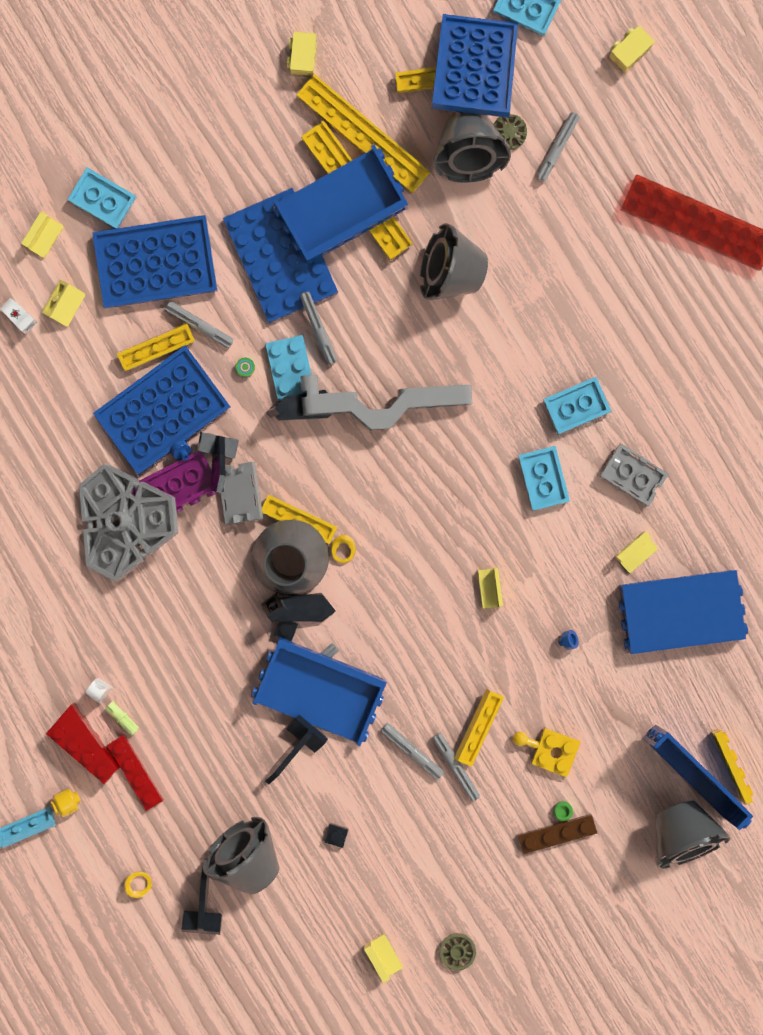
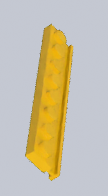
(362, 132)
(331, 157)

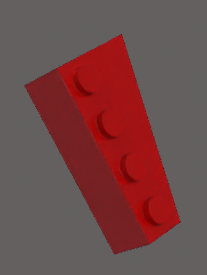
(80, 741)

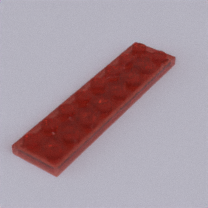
(695, 221)

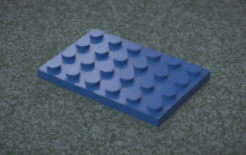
(475, 66)
(155, 261)
(273, 263)
(161, 410)

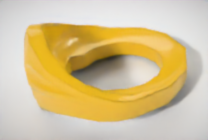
(339, 540)
(137, 894)

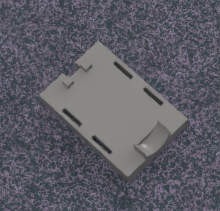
(633, 474)
(240, 494)

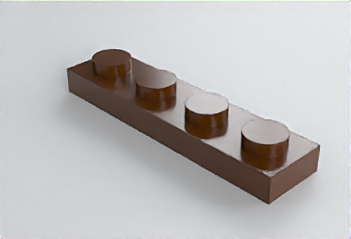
(557, 833)

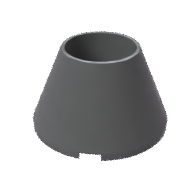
(470, 148)
(452, 265)
(300, 536)
(686, 834)
(244, 857)

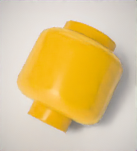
(65, 802)

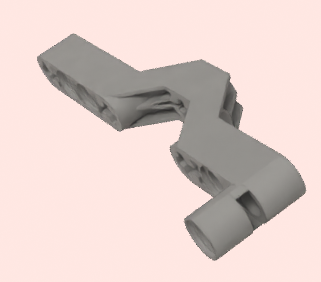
(381, 418)

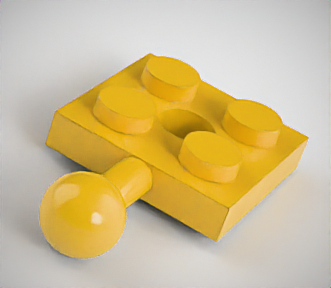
(549, 740)

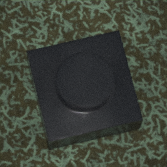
(286, 629)
(336, 835)

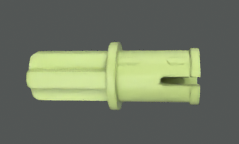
(122, 718)

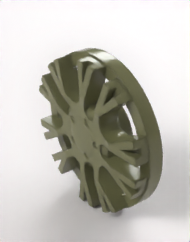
(510, 131)
(457, 951)

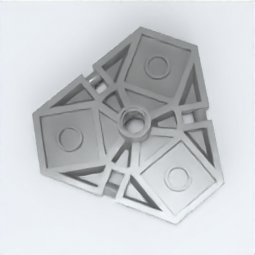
(144, 520)

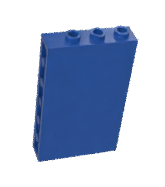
(341, 205)
(682, 612)
(319, 690)
(698, 777)

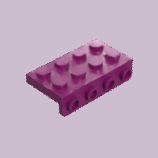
(184, 480)

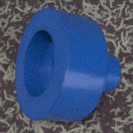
(181, 450)
(569, 640)

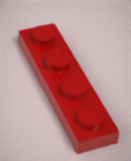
(135, 772)

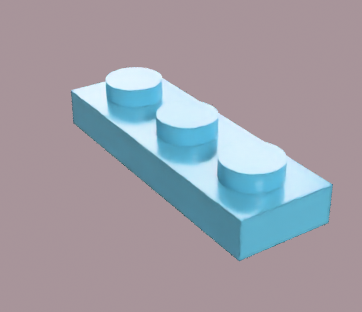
(27, 827)

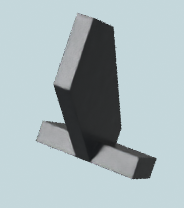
(291, 409)
(219, 448)
(298, 608)
(306, 735)
(202, 921)

